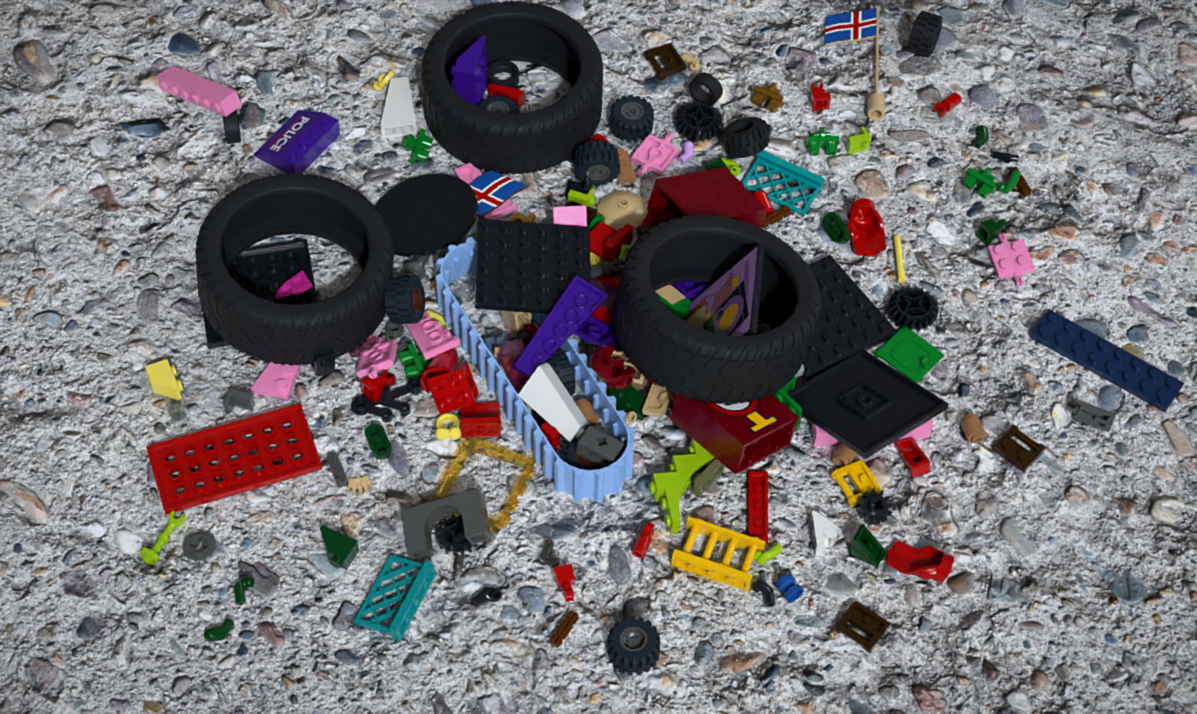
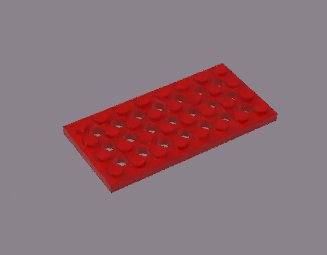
(241, 447)

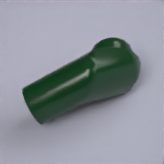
(219, 633)

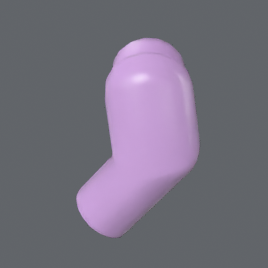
(688, 152)

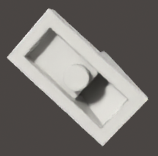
(821, 530)

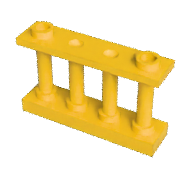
(712, 570)

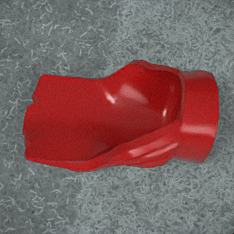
(866, 228)
(922, 562)

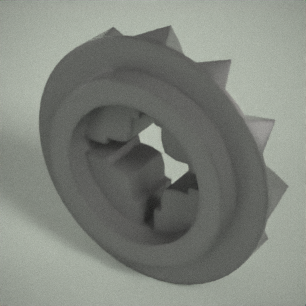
(193, 541)

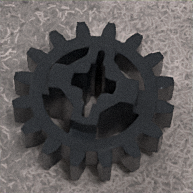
(447, 534)

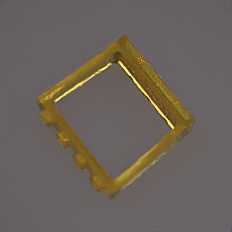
(477, 446)

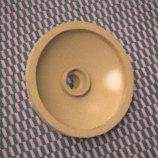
(623, 208)

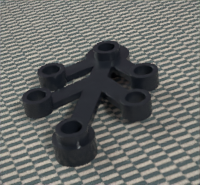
(386, 399)

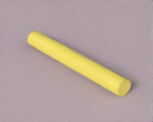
(899, 259)

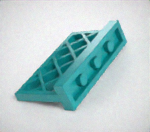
(792, 173)
(410, 604)

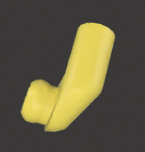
(439, 318)

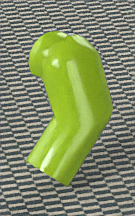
(733, 166)
(771, 553)

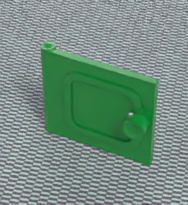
(907, 351)

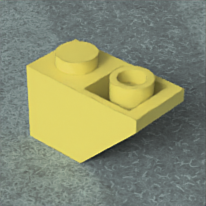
(163, 379)

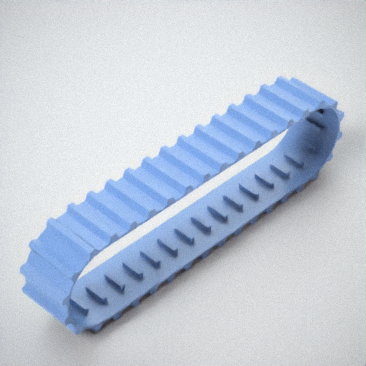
(574, 481)

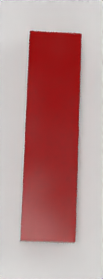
(758, 505)

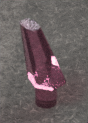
(364, 346)

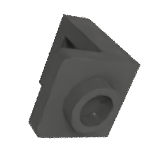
(238, 398)

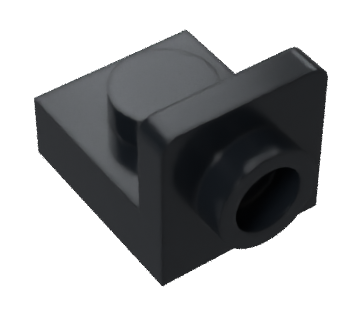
(579, 187)

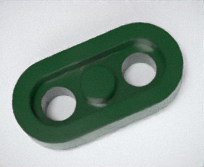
(837, 229)
(378, 443)

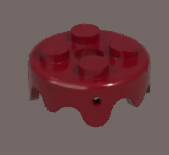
(611, 369)

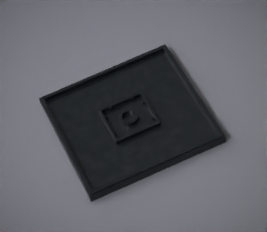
(866, 403)

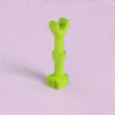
(151, 555)

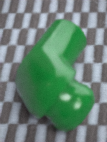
(1013, 180)

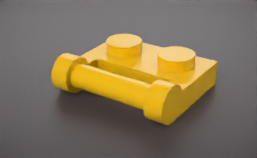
(861, 479)

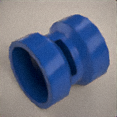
(789, 588)

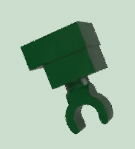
(989, 230)

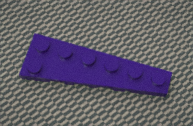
(568, 314)

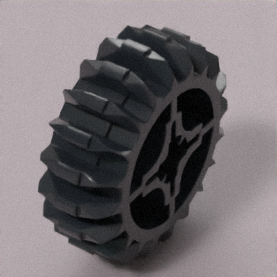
(708, 124)
(913, 312)

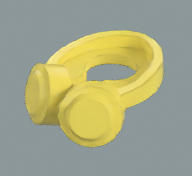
(384, 79)
(442, 432)

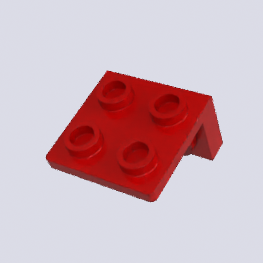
(607, 241)
(454, 389)
(481, 420)

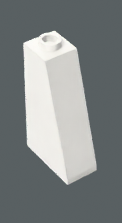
(398, 112)
(553, 402)

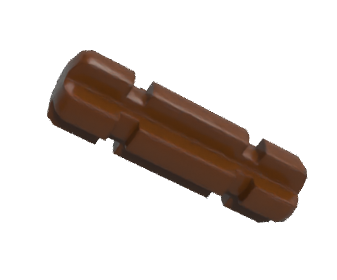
(1022, 184)
(776, 216)
(564, 629)

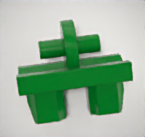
(822, 140)
(415, 145)
(981, 178)
(418, 362)

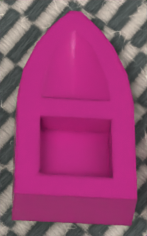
(296, 285)

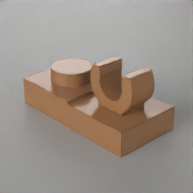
(627, 171)

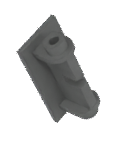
(1094, 416)

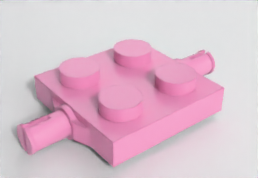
(655, 154)
(1011, 259)
(377, 358)

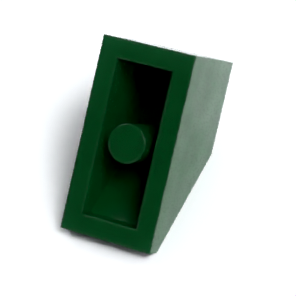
(629, 400)
(339, 547)

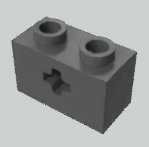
(599, 447)

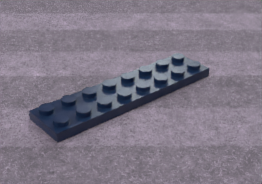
(1107, 360)

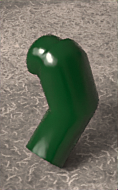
(983, 136)
(240, 589)

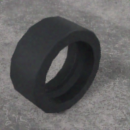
(503, 66)
(710, 83)
(232, 128)

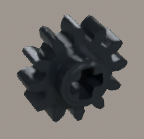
(868, 509)

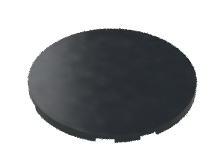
(428, 213)

